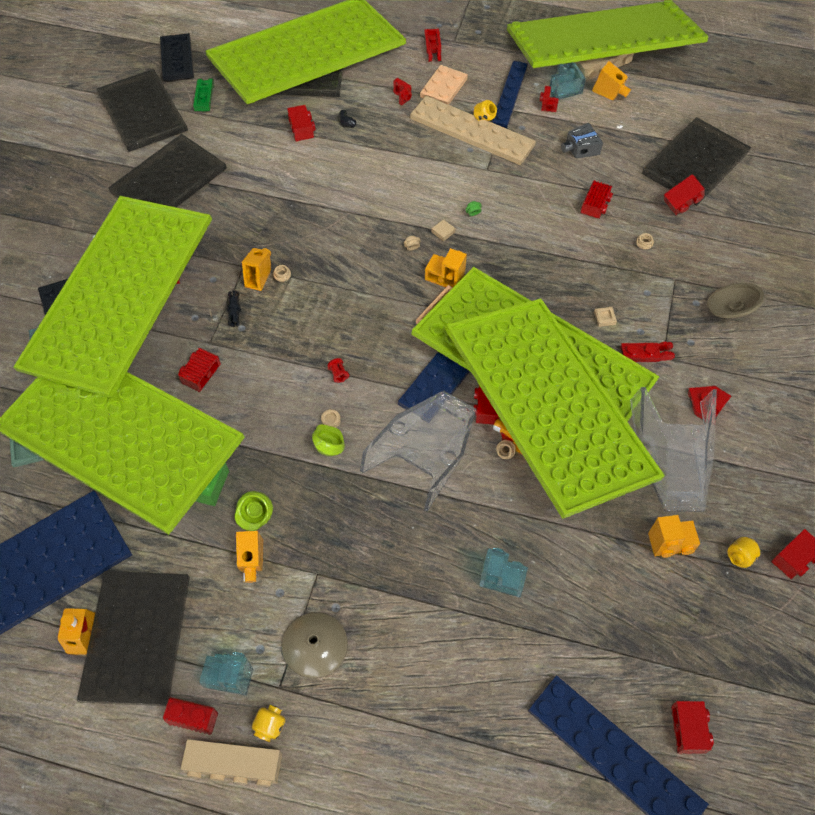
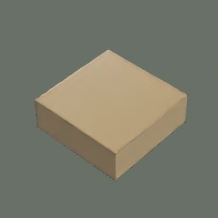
(443, 230)
(605, 316)

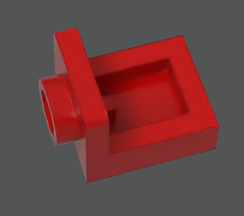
(403, 90)
(548, 103)

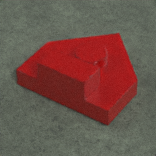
(697, 394)

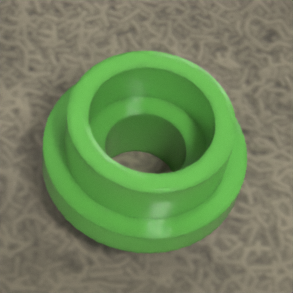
(473, 208)

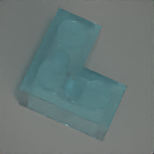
(567, 81)
(502, 575)
(227, 673)

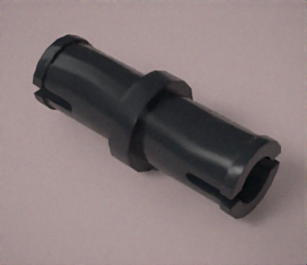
(233, 308)

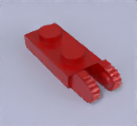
(433, 43)
(648, 351)

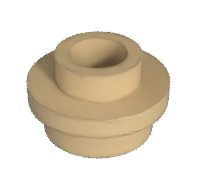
(645, 241)
(412, 243)
(284, 270)
(502, 453)

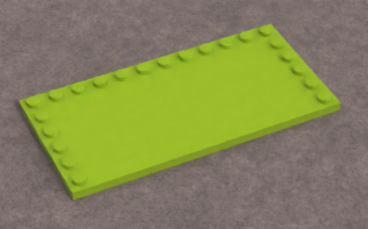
(605, 33)
(304, 49)
(482, 294)
(113, 296)
(553, 407)
(132, 448)

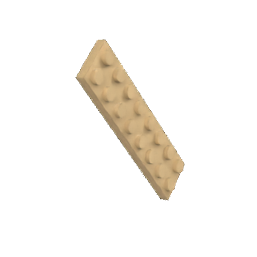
(468, 129)

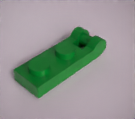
(203, 94)

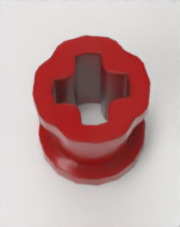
(338, 370)

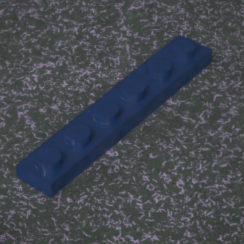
(510, 93)

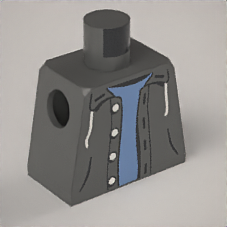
(583, 142)

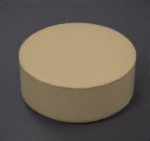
(331, 418)

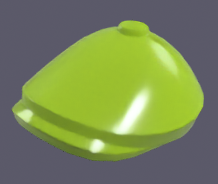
(328, 440)
(253, 510)

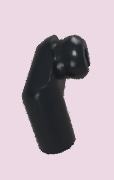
(345, 120)

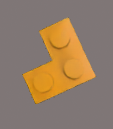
(447, 269)
(671, 536)

